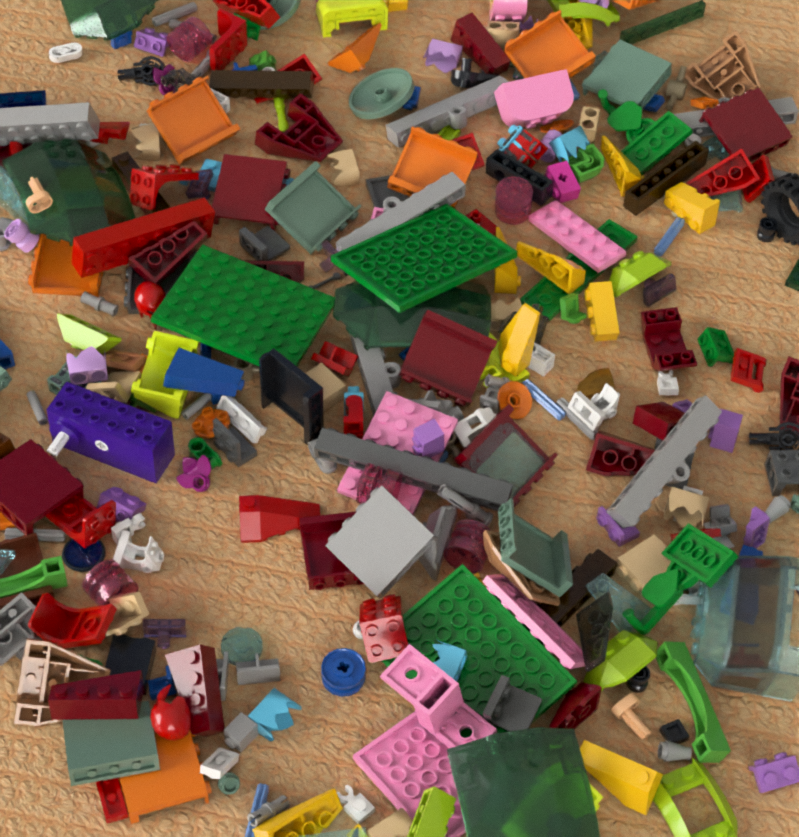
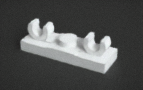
(242, 418)

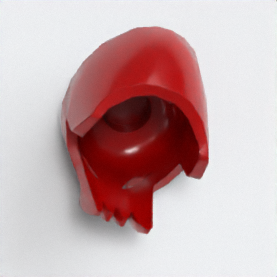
(148, 298)
(170, 720)

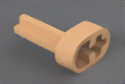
(40, 197)
(624, 711)

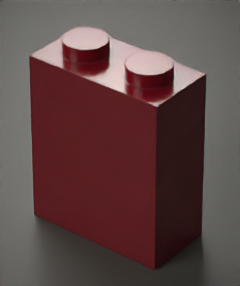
(657, 418)

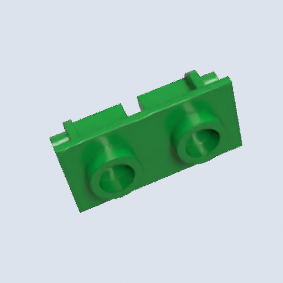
(252, 28)

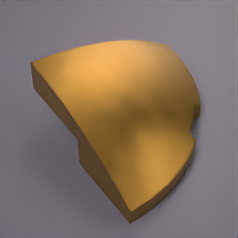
(595, 382)

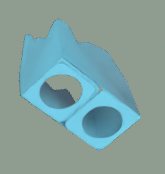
(566, 144)
(451, 659)
(273, 713)

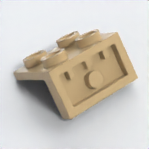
(117, 386)
(129, 612)

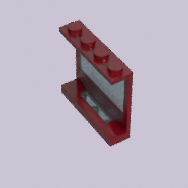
(506, 454)

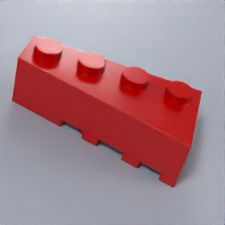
(254, 10)

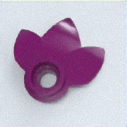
(157, 73)
(193, 472)

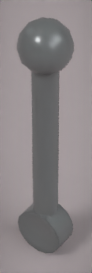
(336, 276)

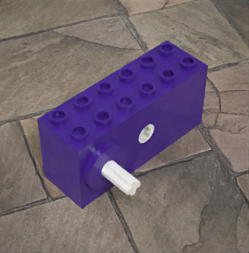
(110, 432)

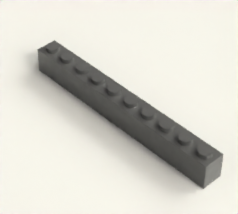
(415, 470)

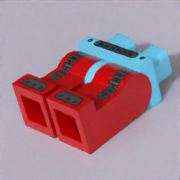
(519, 142)
(353, 412)

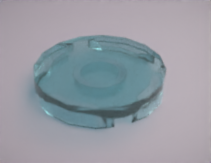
(241, 644)

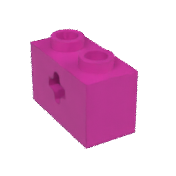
(564, 182)

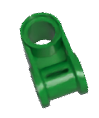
(203, 449)

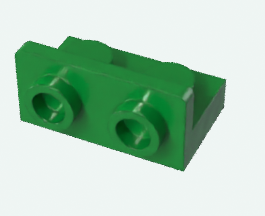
(715, 346)

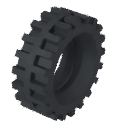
(778, 207)

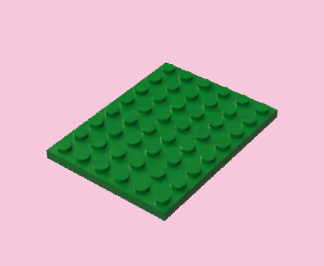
(423, 257)
(243, 308)
(496, 644)

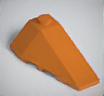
(357, 52)

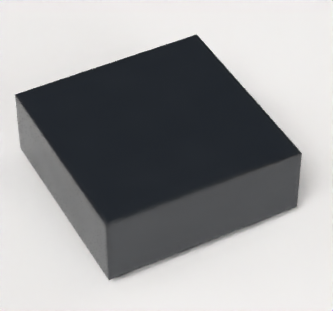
(674, 732)

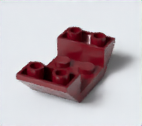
(664, 340)

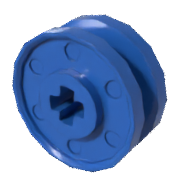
(342, 661)

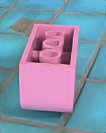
(508, 10)
(534, 99)

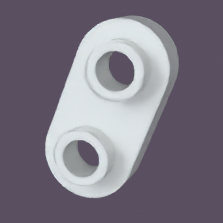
(65, 52)

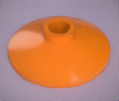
(560, 125)
(521, 399)

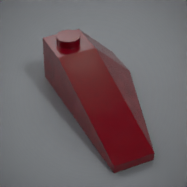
(289, 269)
(617, 455)
(577, 706)

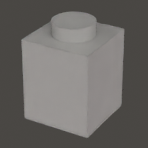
(240, 732)

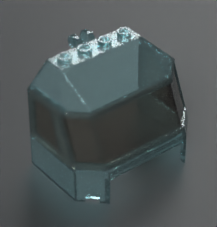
(747, 626)

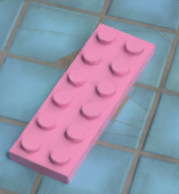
(577, 236)
(538, 622)

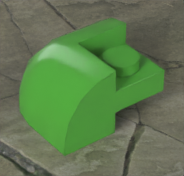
(588, 163)

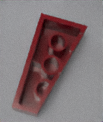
(479, 45)
(164, 257)
(198, 682)
(98, 698)

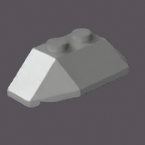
(441, 525)
(14, 627)

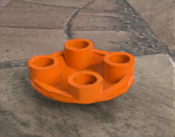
(203, 423)

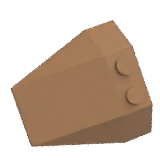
(725, 71)
(528, 587)
(45, 666)

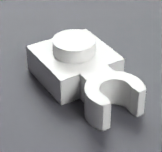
(667, 384)
(135, 523)
(356, 807)

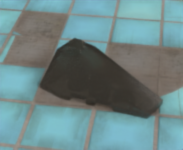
(594, 630)

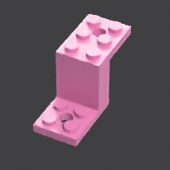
(435, 699)

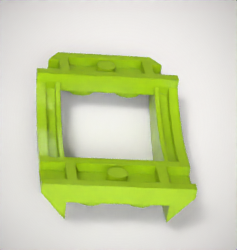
(585, 10)
(686, 779)

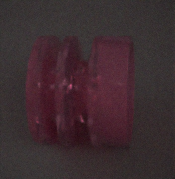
(189, 39)
(513, 200)
(372, 478)
(467, 546)
(106, 581)

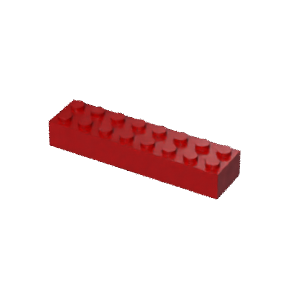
(115, 244)

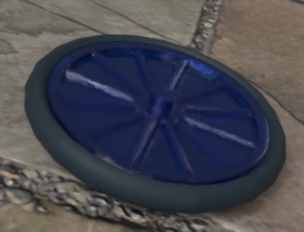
(82, 558)

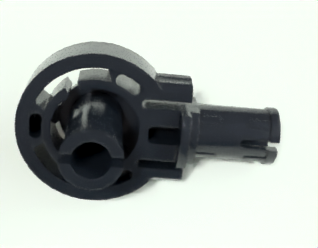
(144, 72)
(469, 79)
(783, 438)

